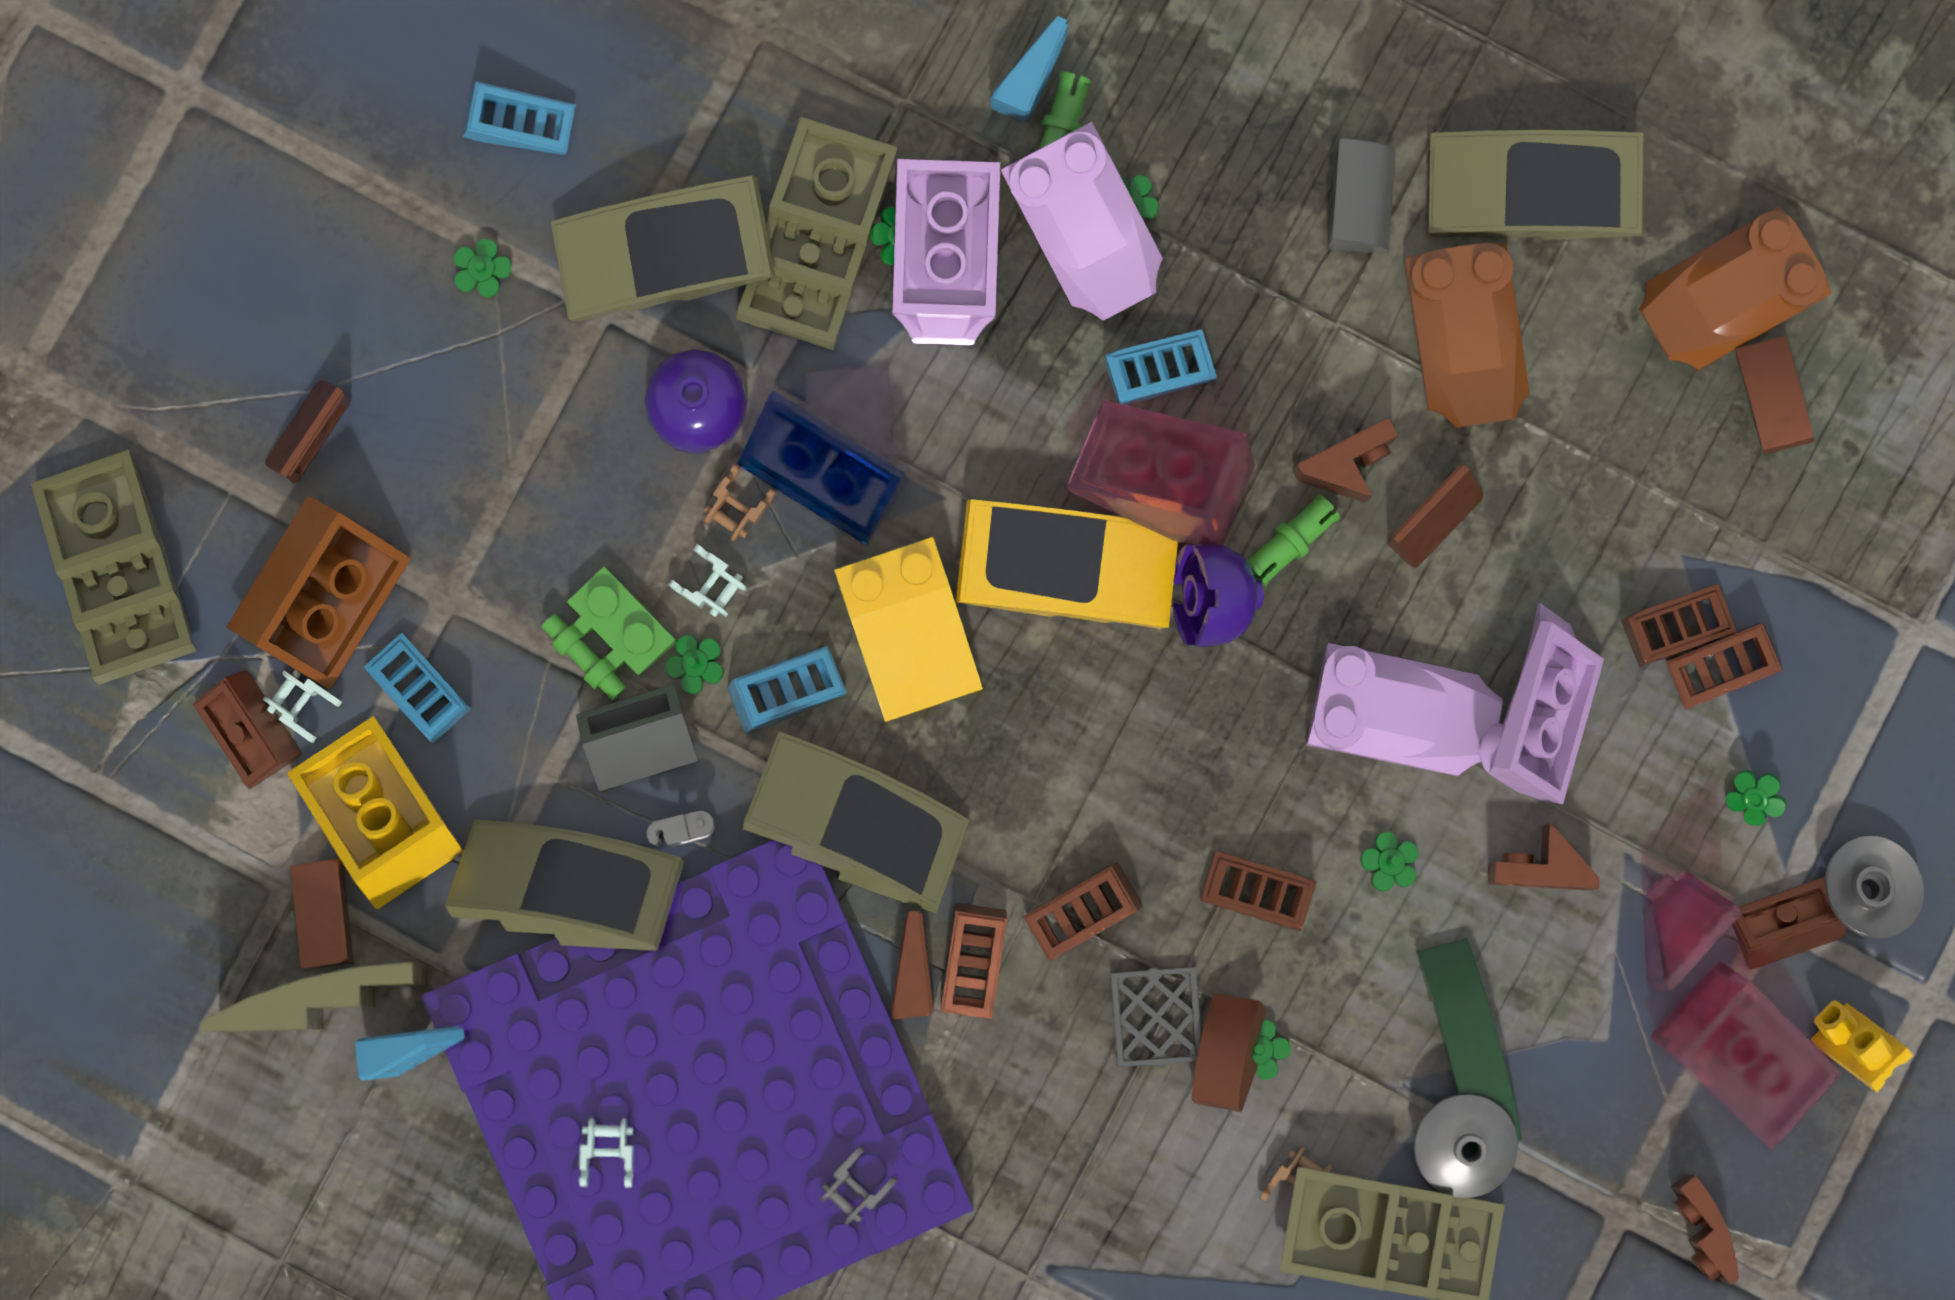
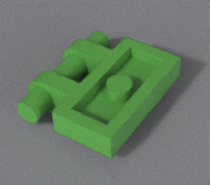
(620, 622)

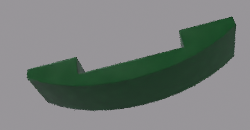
(1467, 1025)

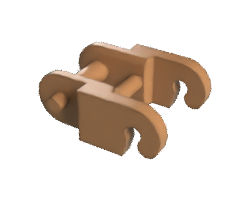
(751, 514)
(1284, 1173)

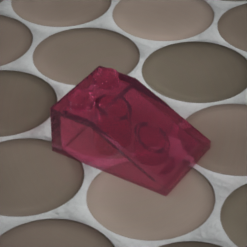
(1164, 472)
(1746, 1054)

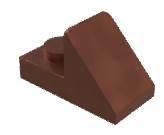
(1336, 467)
(1559, 867)

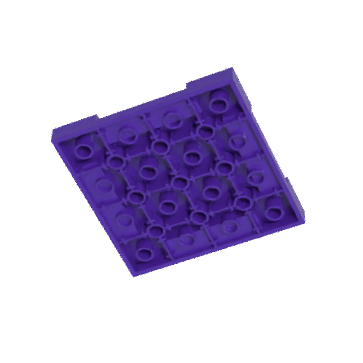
(748, 1080)

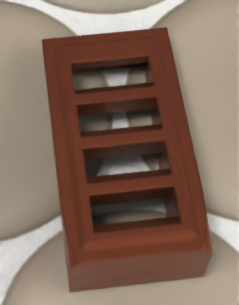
(1640, 637)
(1764, 647)
(1122, 888)
(1300, 904)
(983, 917)
(913, 984)

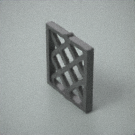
(1153, 976)

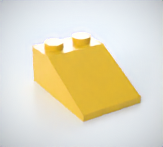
(908, 629)
(374, 813)

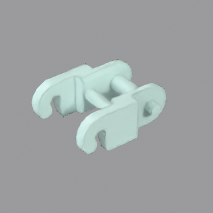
(719, 569)
(290, 717)
(589, 1151)

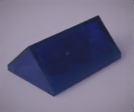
(821, 468)

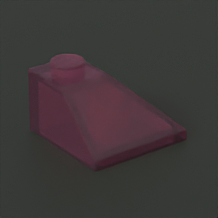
(1682, 927)

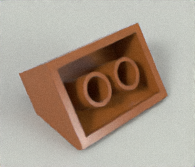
(318, 592)

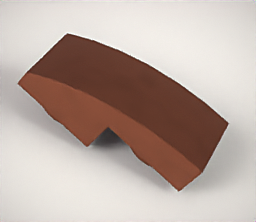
(1774, 395)
(1225, 1050)
(1713, 1243)

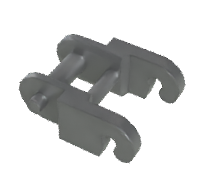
(681, 829)
(869, 1199)

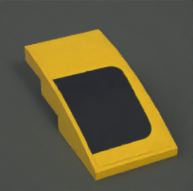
(1065, 564)

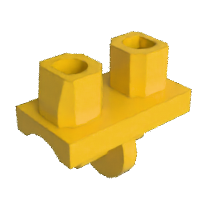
(1858, 1044)

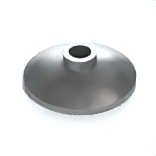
(1892, 878)
(1448, 1128)

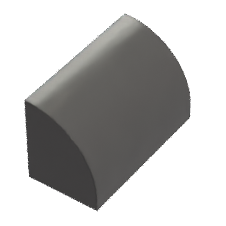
(1361, 196)
(636, 737)

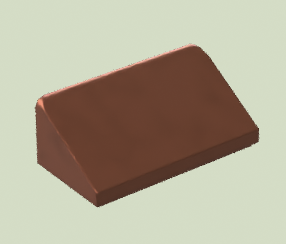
(308, 431)
(1437, 517)
(245, 730)
(321, 913)
(1786, 924)

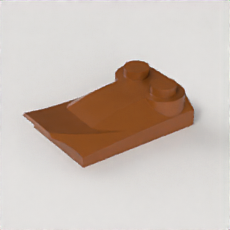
(1734, 290)
(1468, 333)

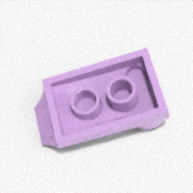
(1086, 223)
(946, 249)
(1400, 710)
(1546, 714)

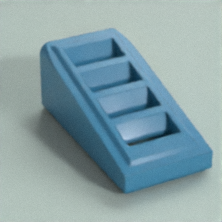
(1024, 84)
(515, 137)
(1116, 362)
(745, 706)
(446, 717)
(399, 1053)

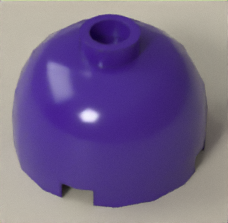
(696, 401)
(1217, 595)

